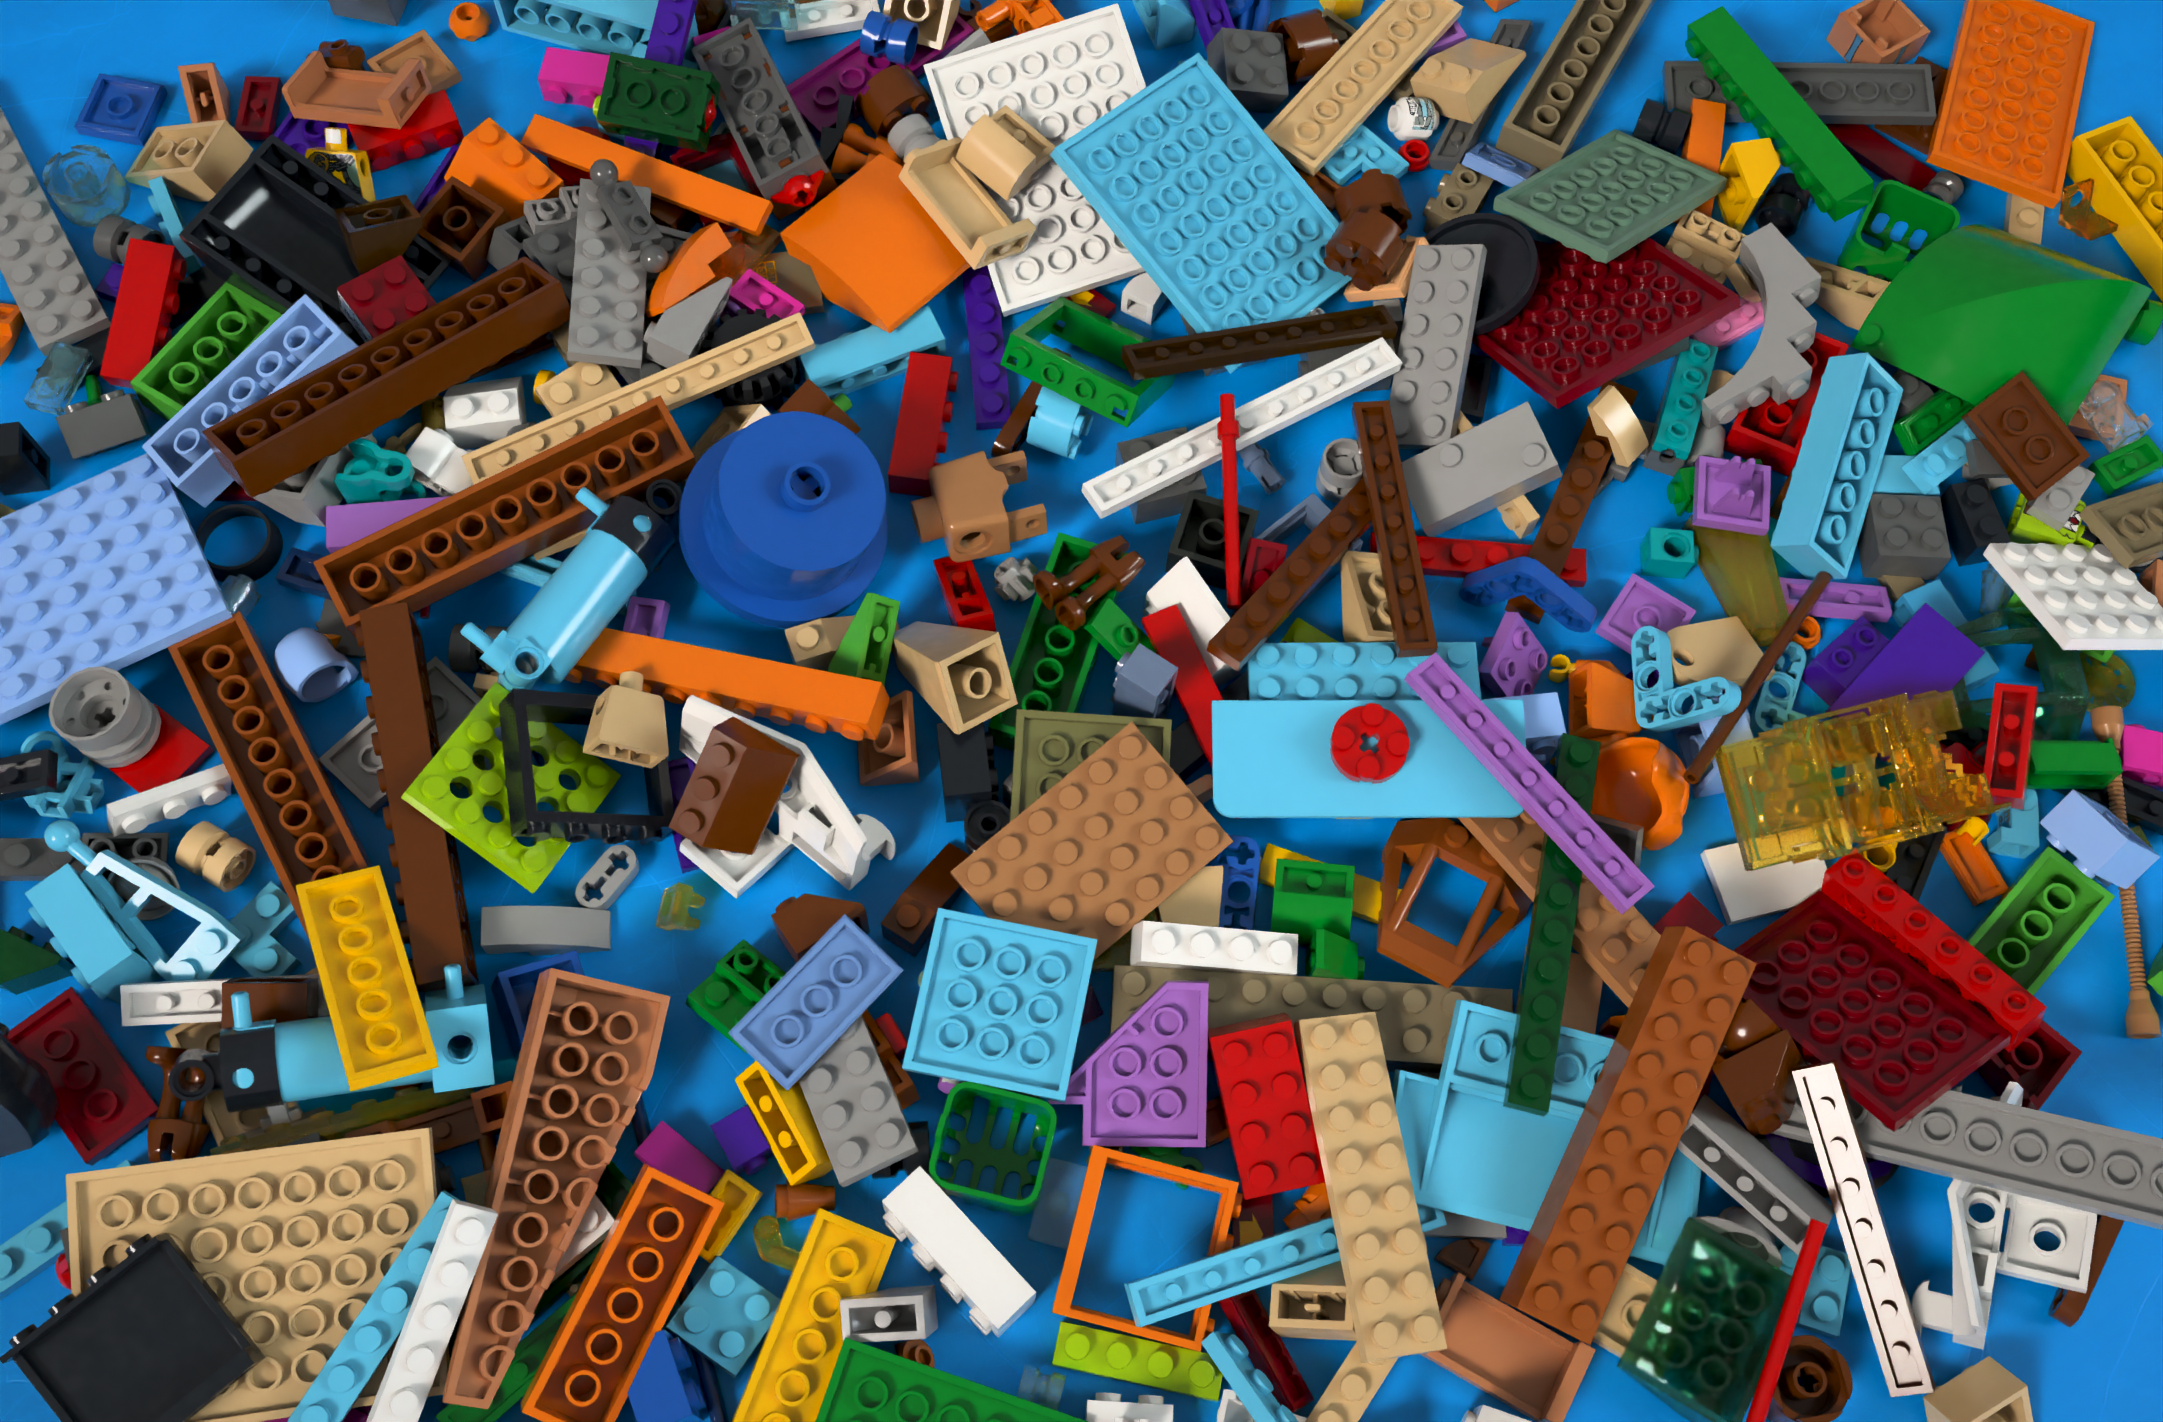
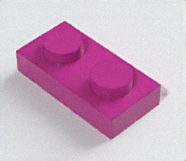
(757, 293)

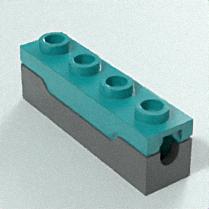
(1680, 408)

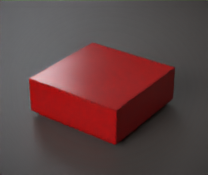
(893, 1035)

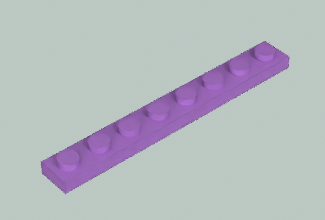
(1529, 783)

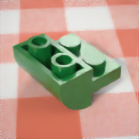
(1312, 898)
(734, 988)

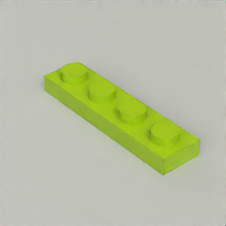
(1137, 1361)

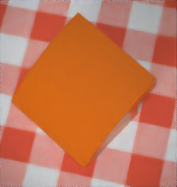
(875, 247)

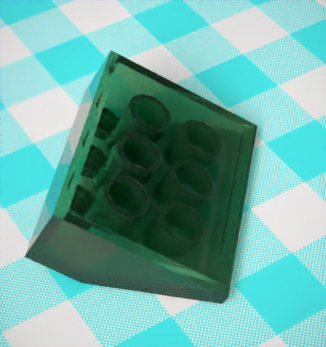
(1706, 1327)

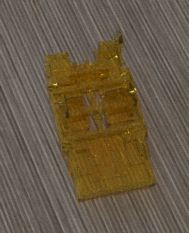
(1789, 795)

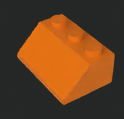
(502, 169)

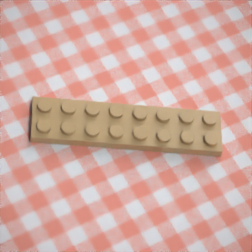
(1358, 79)
(1369, 1187)

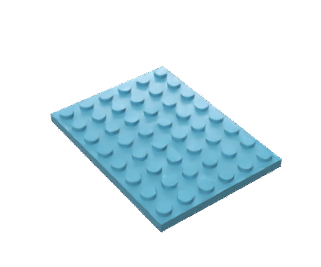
(1206, 203)

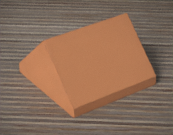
(894, 753)

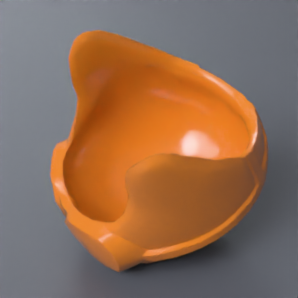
(1643, 786)

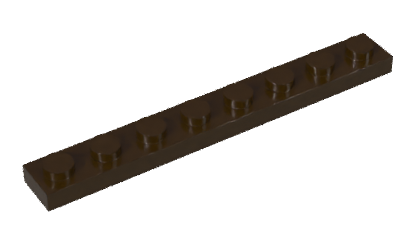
(1257, 342)

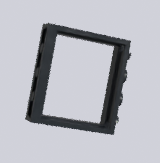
(575, 827)

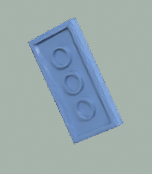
(815, 1002)

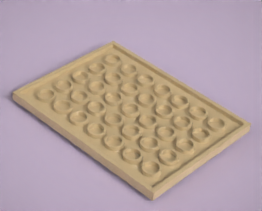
(279, 1236)

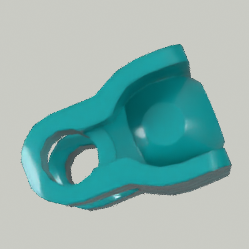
(371, 475)

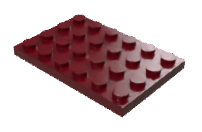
(1867, 1006)

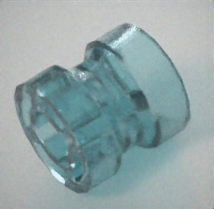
(1040, 1387)

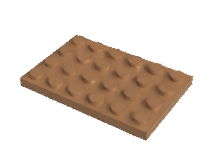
(1096, 846)

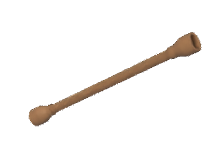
(2141, 1016)

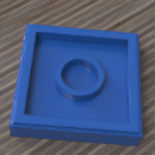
(121, 109)

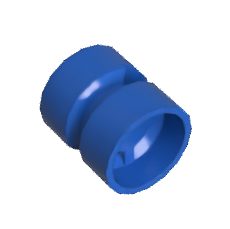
(884, 37)

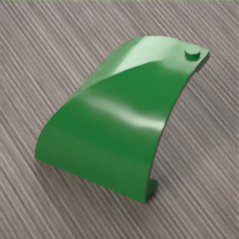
(2000, 305)

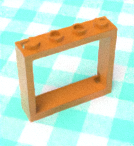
(1228, 1207)

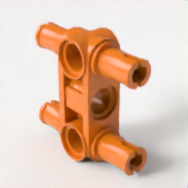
(1024, 14)

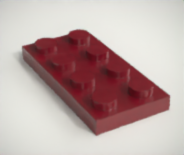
(94, 1083)

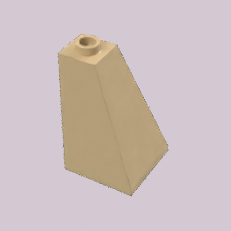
(956, 671)

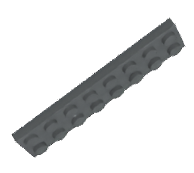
(1832, 90)

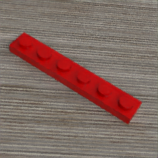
(1461, 557)

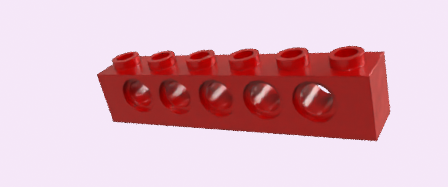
(1932, 944)

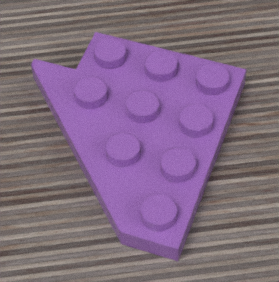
(1149, 1074)

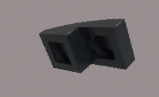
(833, 136)

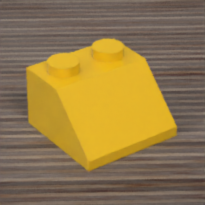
(1748, 172)

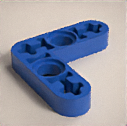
(1537, 583)
(1239, 873)

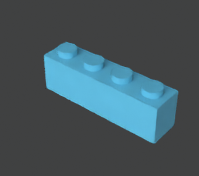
(871, 354)

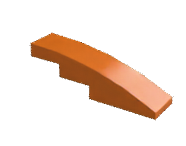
(1704, 140)

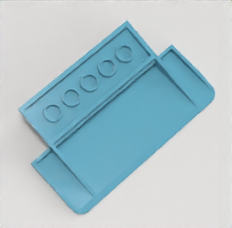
(1276, 746)
(1499, 1161)

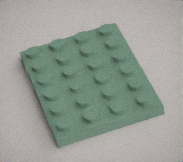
(1609, 195)

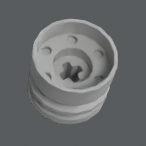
(104, 717)

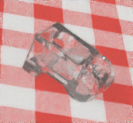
(2112, 417)

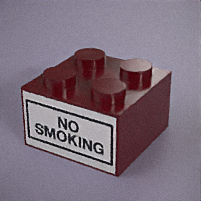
(383, 298)

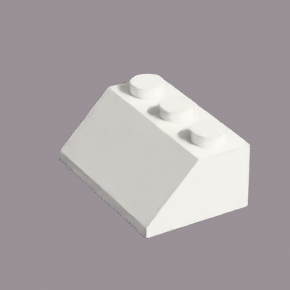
(1199, 610)

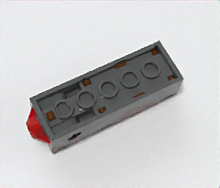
(765, 119)

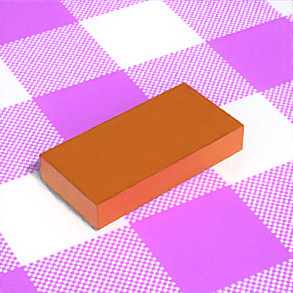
(1972, 867)

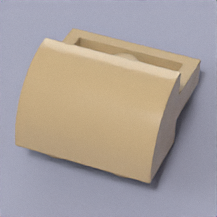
(1004, 151)
(1706, 244)

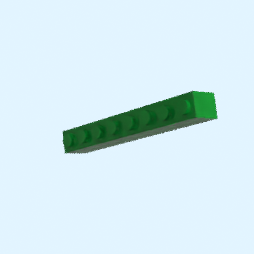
(1779, 114)

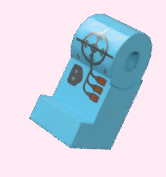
(2017, 830)

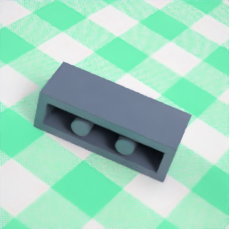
(1143, 685)

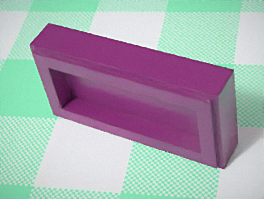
(678, 1158)

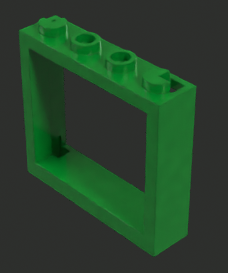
(1074, 378)

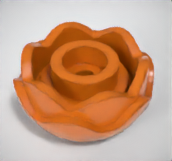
(469, 21)

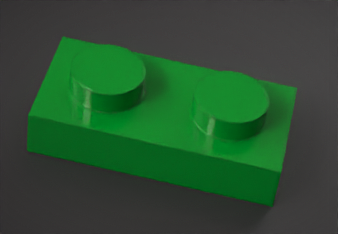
(2127, 465)

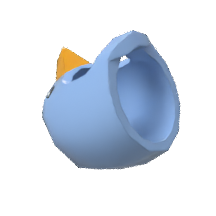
(306, 665)

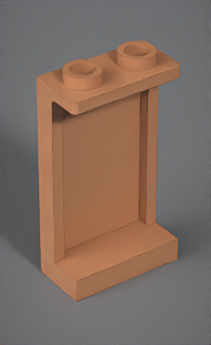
(355, 95)
(1508, 1352)

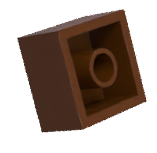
(462, 226)

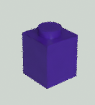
(743, 1142)

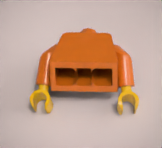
(1598, 700)

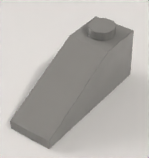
(685, 325)

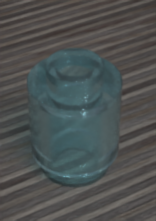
(240, 594)

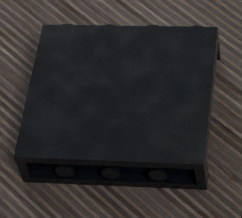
(136, 1343)

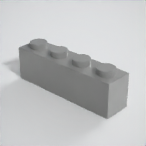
(1752, 1174)

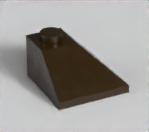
(378, 230)

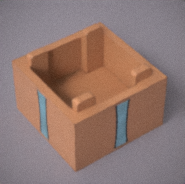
(1878, 33)

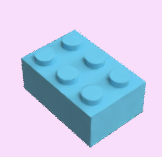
(87, 934)

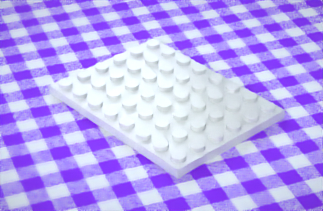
(1059, 85)

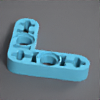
(1663, 693)
(1779, 708)

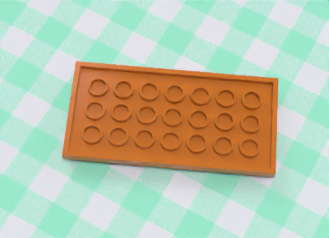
(2012, 97)

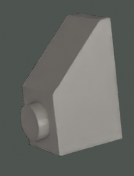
(890, 1314)

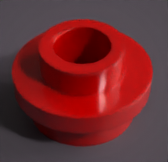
(1418, 150)

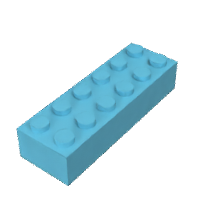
(586, 24)
(1837, 466)

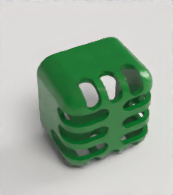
(1900, 204)
(981, 1154)

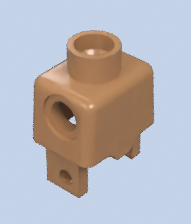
(969, 507)

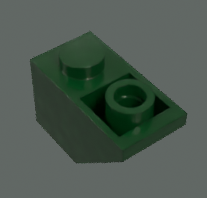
(28, 965)

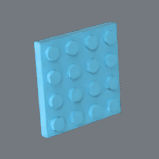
(1000, 1005)

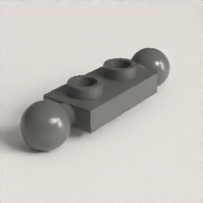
(629, 216)

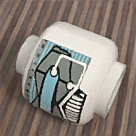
(1413, 118)

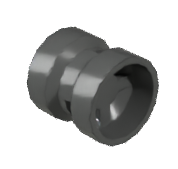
(1945, 187)

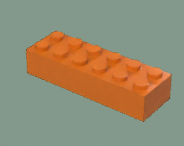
(622, 1301)

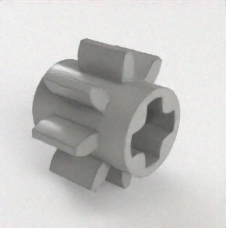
(1015, 579)

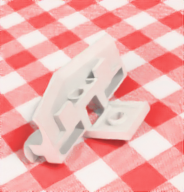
(809, 816)
(1978, 1256)

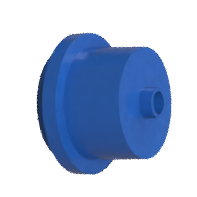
(785, 519)

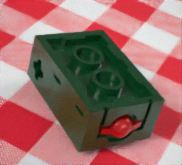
(658, 102)

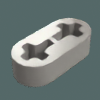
(601, 872)

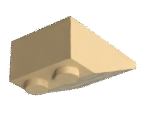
(1466, 77)
(191, 158)
(1364, 599)

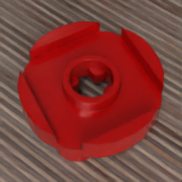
(1367, 766)

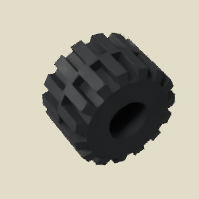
(764, 387)

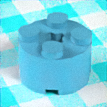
(1058, 424)

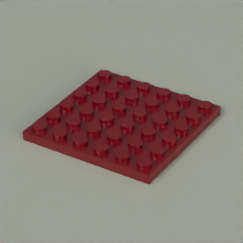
(1603, 318)

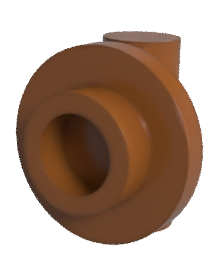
(916, 1350)

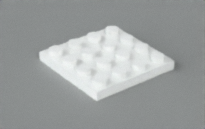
(2081, 595)

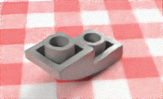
(553, 211)

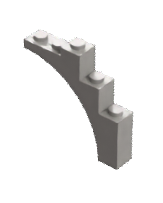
(1775, 366)

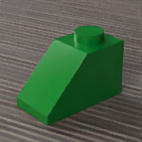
(1333, 957)

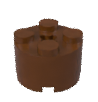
(1306, 44)
(892, 97)
(1375, 192)
(1365, 248)
(1825, 1383)

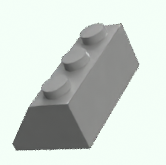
(307, 494)

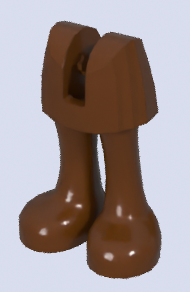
(1102, 560)
(169, 1133)

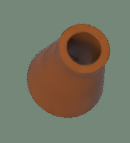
(802, 1200)

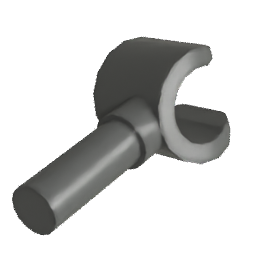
(1614, 471)

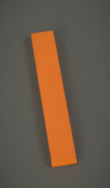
(665, 180)

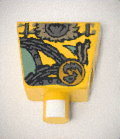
(344, 164)

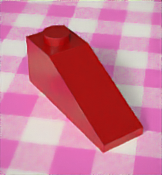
(964, 595)

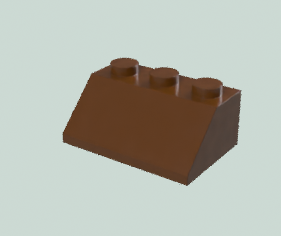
(733, 788)

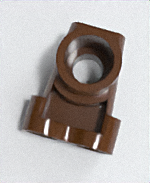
(342, 55)

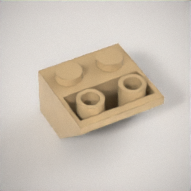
(1312, 1305)

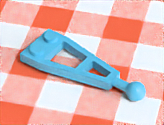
(203, 950)

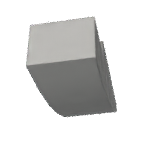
(544, 930)

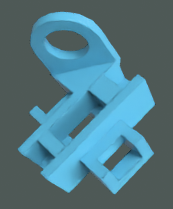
(70, 793)

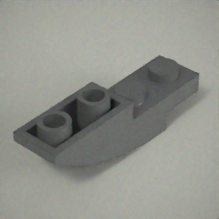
(34, 861)

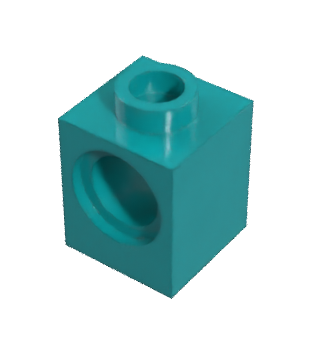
(1658, 562)

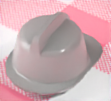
(1746, 1231)

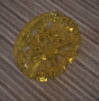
(2103, 682)

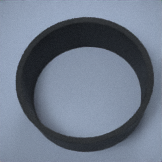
(262, 562)

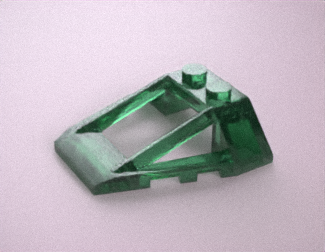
(2061, 672)

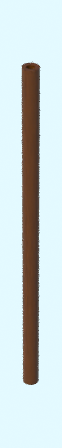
(1757, 678)

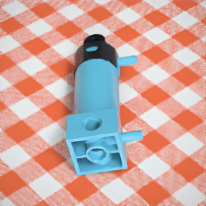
(300, 1059)

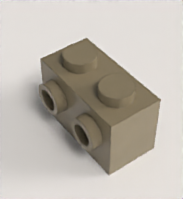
(1459, 195)

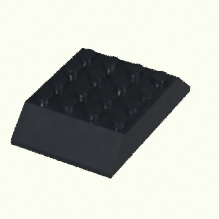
(280, 237)

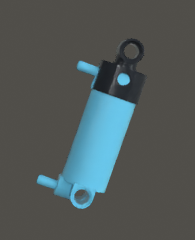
(585, 590)

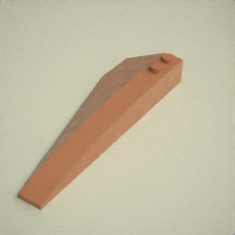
(571, 1097)

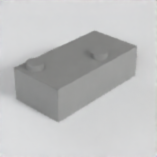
(1479, 470)

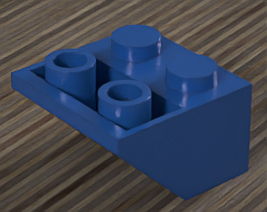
(663, 1385)

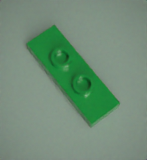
(1115, 630)

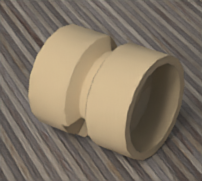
(215, 856)

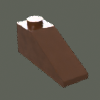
(914, 913)

